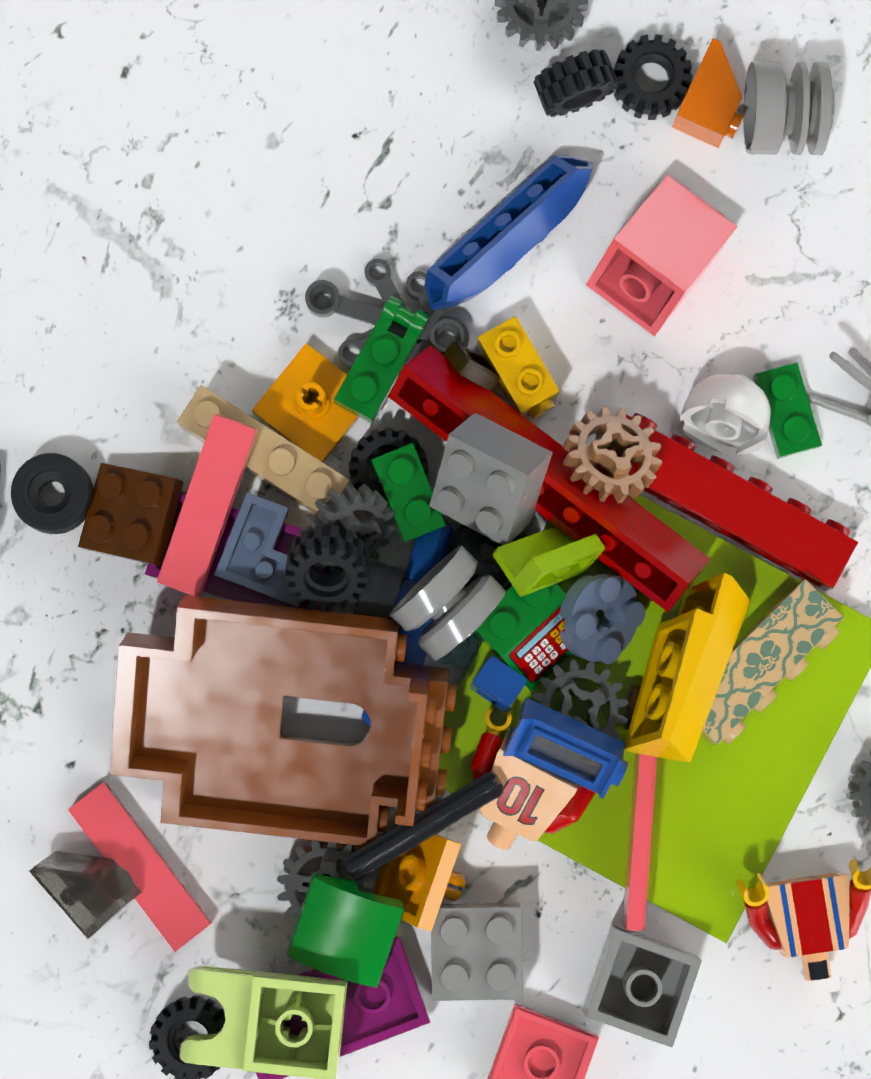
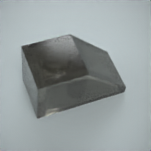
(86, 888)

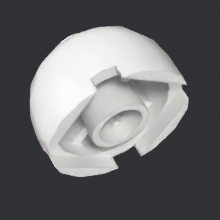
(727, 412)

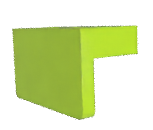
(546, 559)

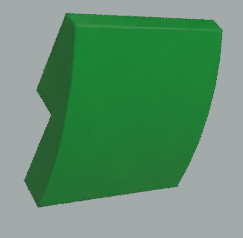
(345, 930)

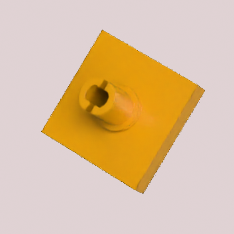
(303, 404)
(422, 880)

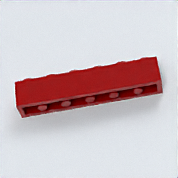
(748, 511)

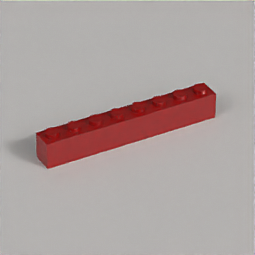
(635, 540)

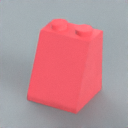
(660, 254)

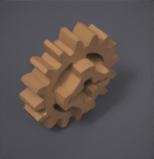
(612, 454)

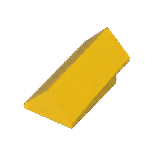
(686, 670)

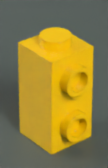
(519, 369)

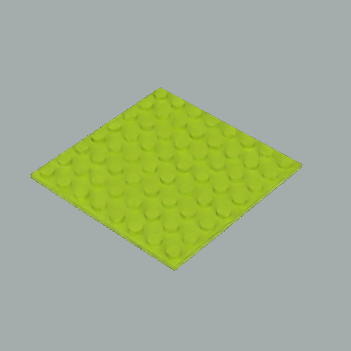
(733, 800)

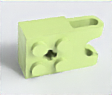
(255, 1028)

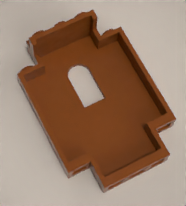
(211, 710)

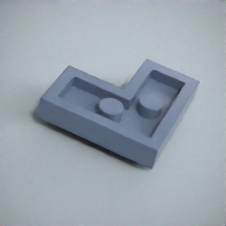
(250, 551)

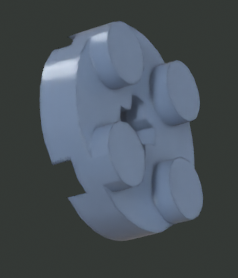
(619, 622)

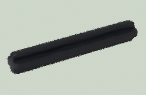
(425, 825)

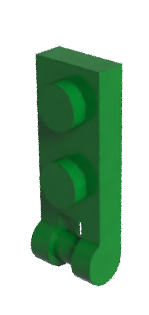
(380, 361)

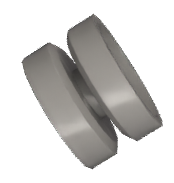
(453, 609)

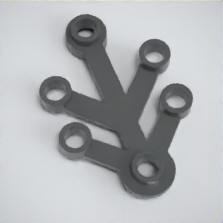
(370, 314)

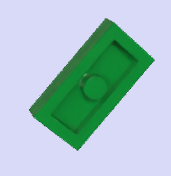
(791, 416)
(407, 492)

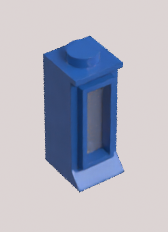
(567, 748)

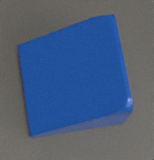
(498, 683)

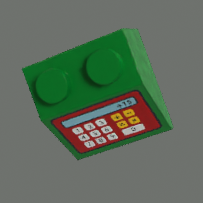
(527, 632)

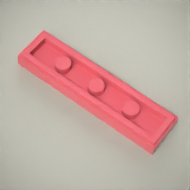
(207, 505)
(121, 838)
(639, 842)

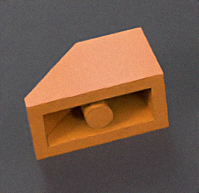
(711, 100)

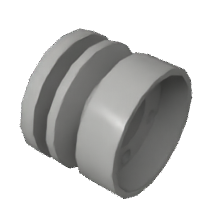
(791, 108)

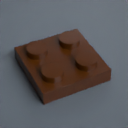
(131, 514)

